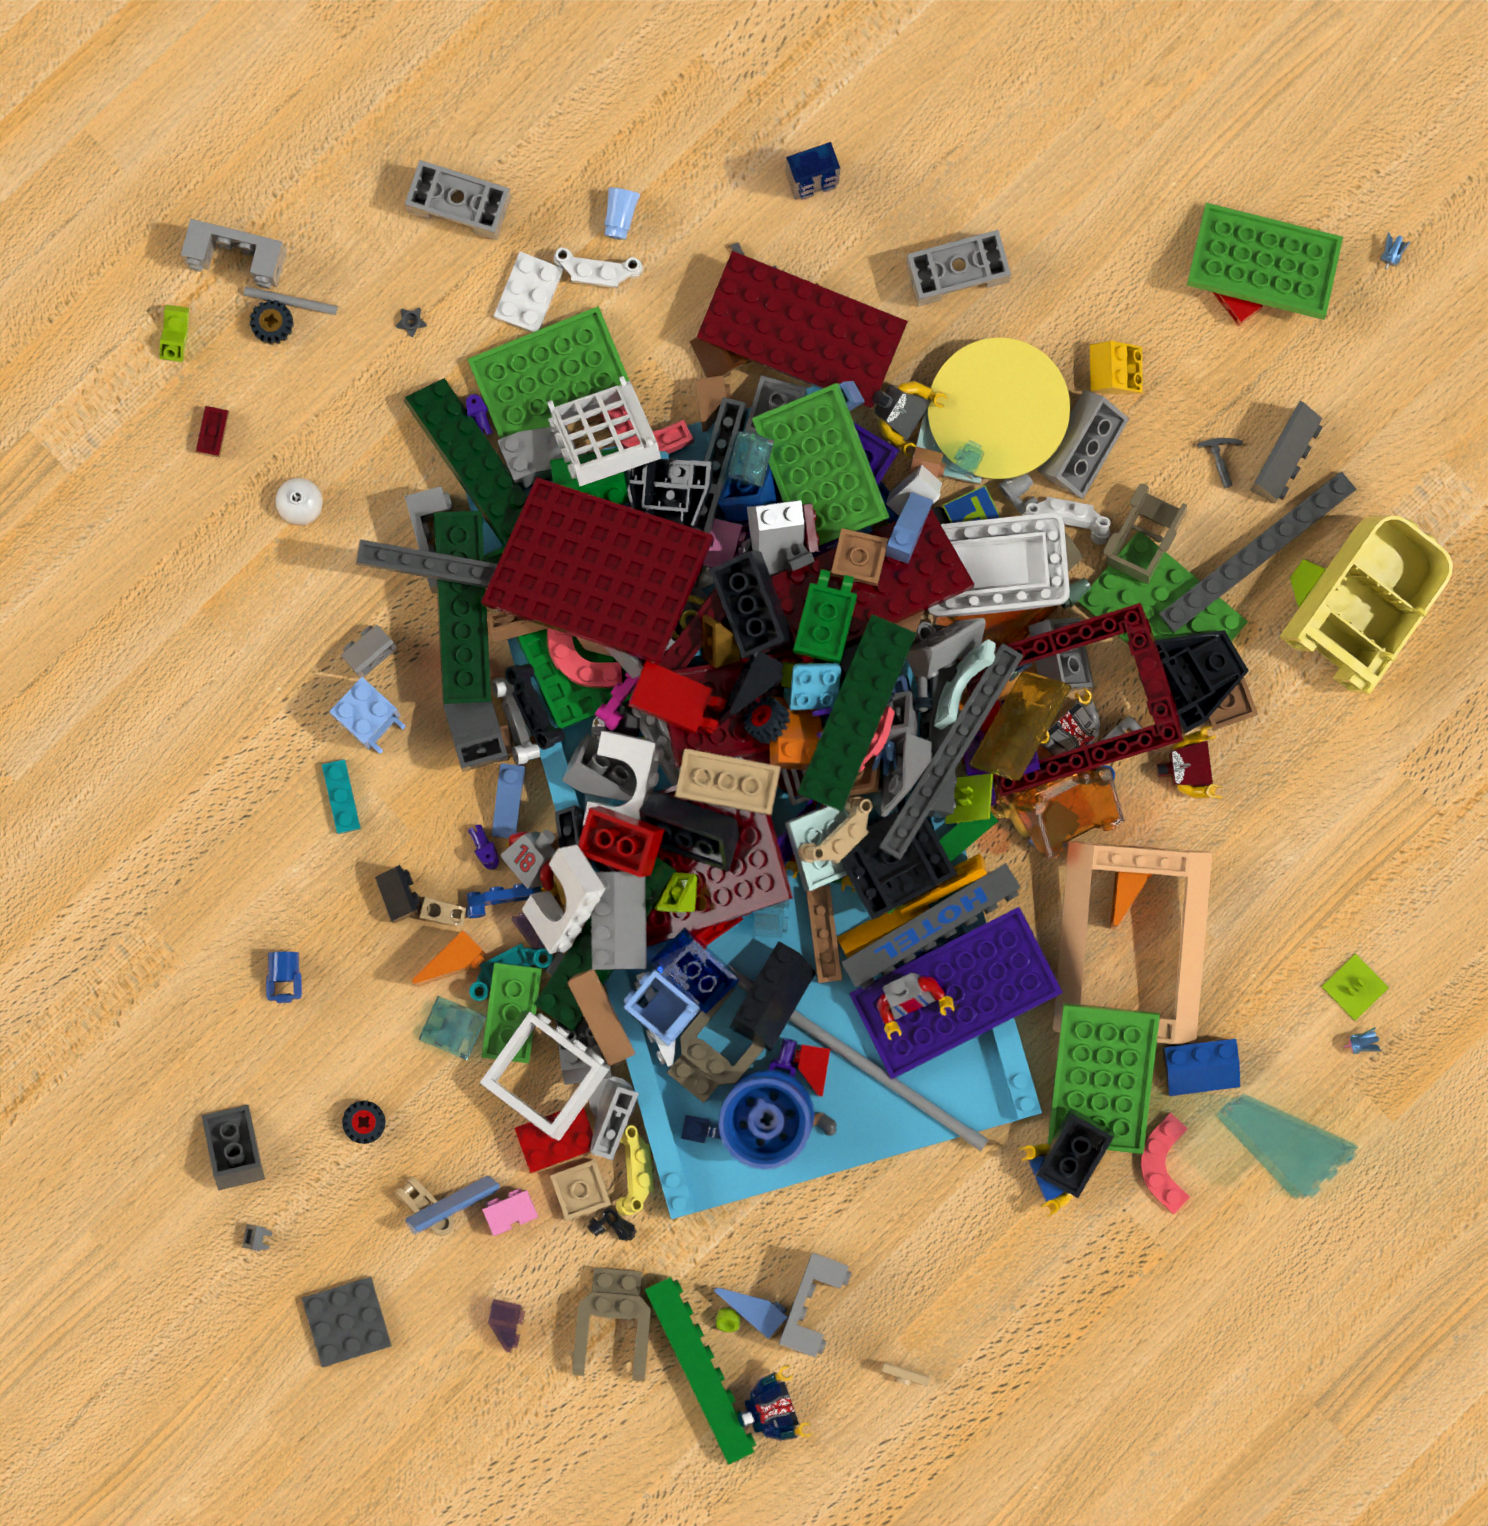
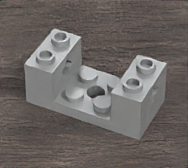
(482, 205)
(267, 252)
(933, 270)
(421, 510)
(800, 1337)

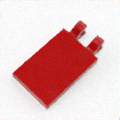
(675, 699)

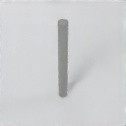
(290, 300)

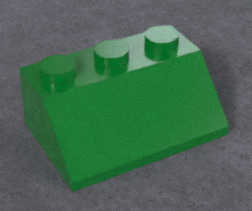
(609, 488)

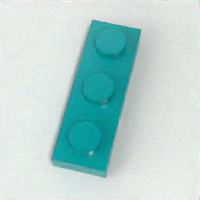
(341, 796)

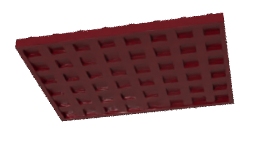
(597, 570)

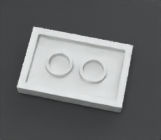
(528, 292)

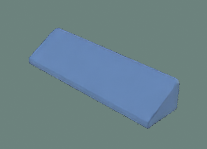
(452, 1204)

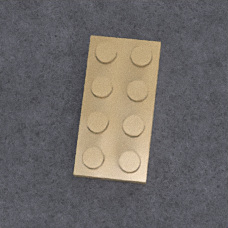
(728, 782)

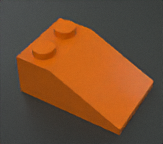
(798, 742)
(1126, 889)
(454, 959)

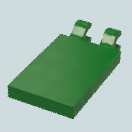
(826, 619)

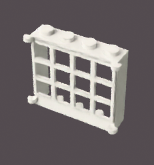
(601, 403)

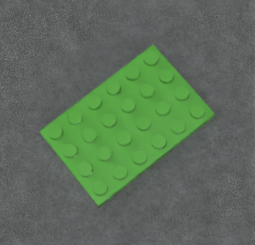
(1265, 261)
(547, 365)
(822, 462)
(1169, 582)
(1106, 1071)

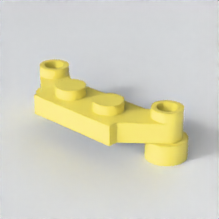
(638, 1172)

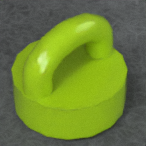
(728, 1320)

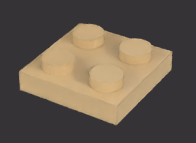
(580, 1190)

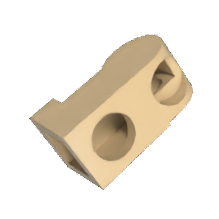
(442, 912)

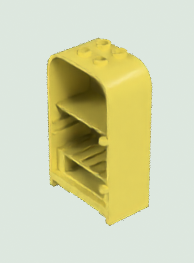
(1371, 599)

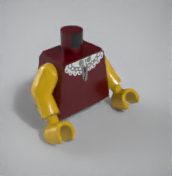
(1191, 766)

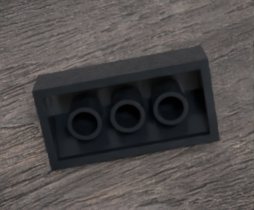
(751, 604)
(692, 830)
(773, 996)

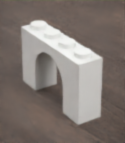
(642, 756)
(582, 894)

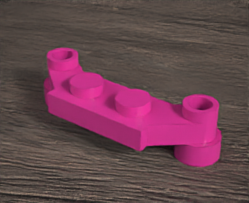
(609, 713)

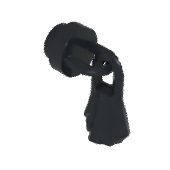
(624, 1229)

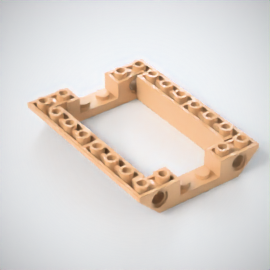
(1194, 865)

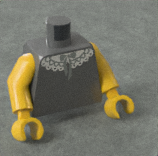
(901, 410)

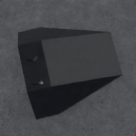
(670, 489)
(1200, 674)

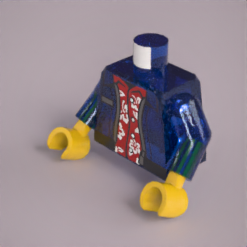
(772, 1409)

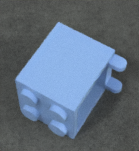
(366, 714)
(667, 1011)

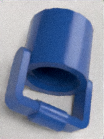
(283, 968)

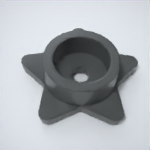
(415, 316)

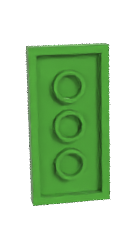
(510, 1000)

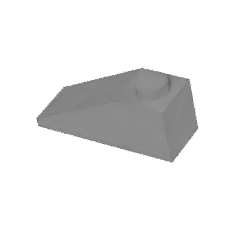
(612, 1118)

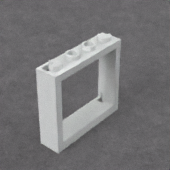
(578, 1099)

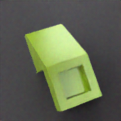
(175, 333)

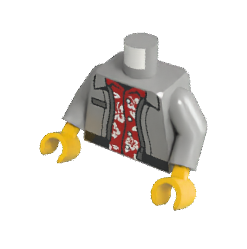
(1075, 728)

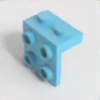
(813, 686)

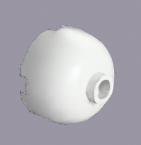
(301, 511)

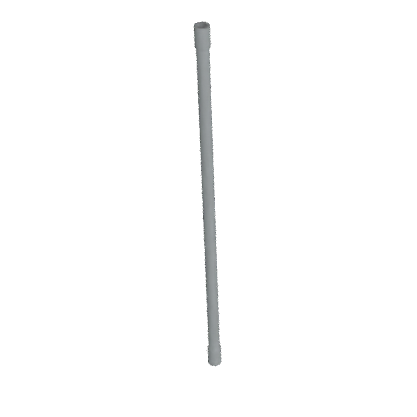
(967, 1134)

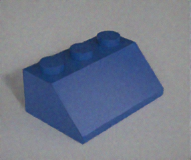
(1202, 1067)

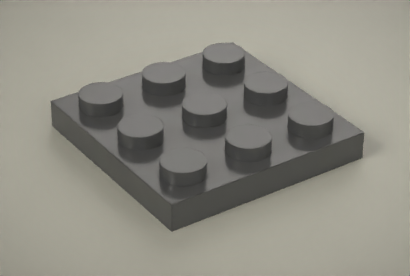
(346, 1322)

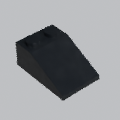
(756, 677)
(1075, 1152)

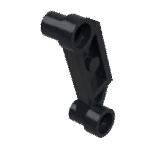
(531, 707)

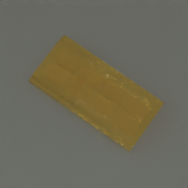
(1020, 725)

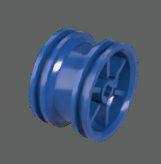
(742, 1142)

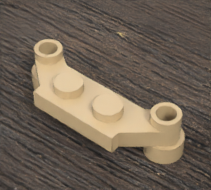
(844, 837)

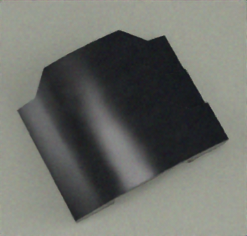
(889, 882)

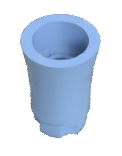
(620, 212)

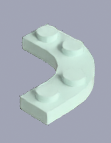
(969, 666)

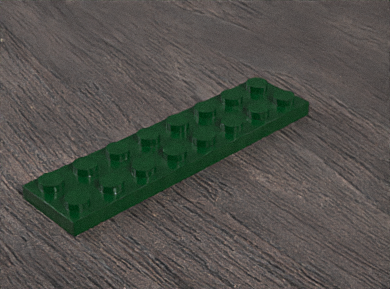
(469, 456)
(461, 613)
(856, 713)
(557, 996)

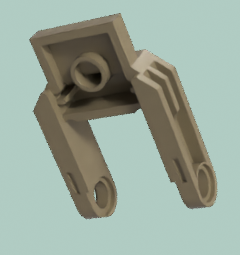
(702, 1067)
(614, 1296)

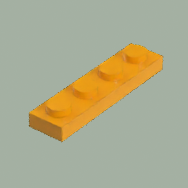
(967, 872)

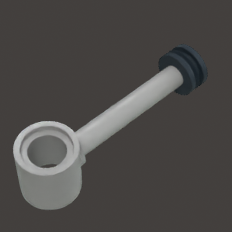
(923, 702)

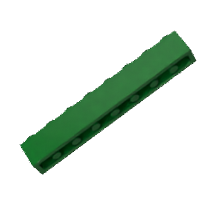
(699, 1369)

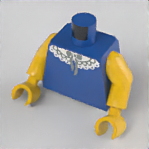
(1053, 1196)

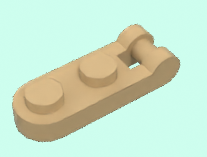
(421, 1202)

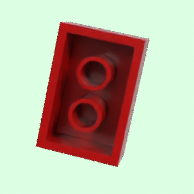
(620, 841)
(544, 1151)

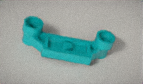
(517, 955)

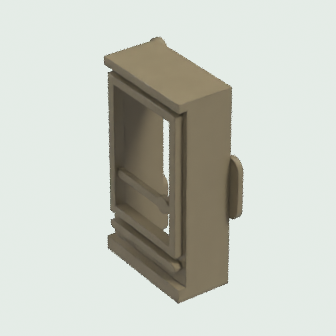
(1156, 511)

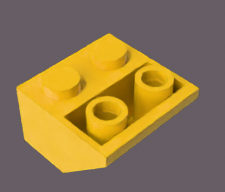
(1116, 368)

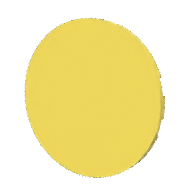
(1004, 400)

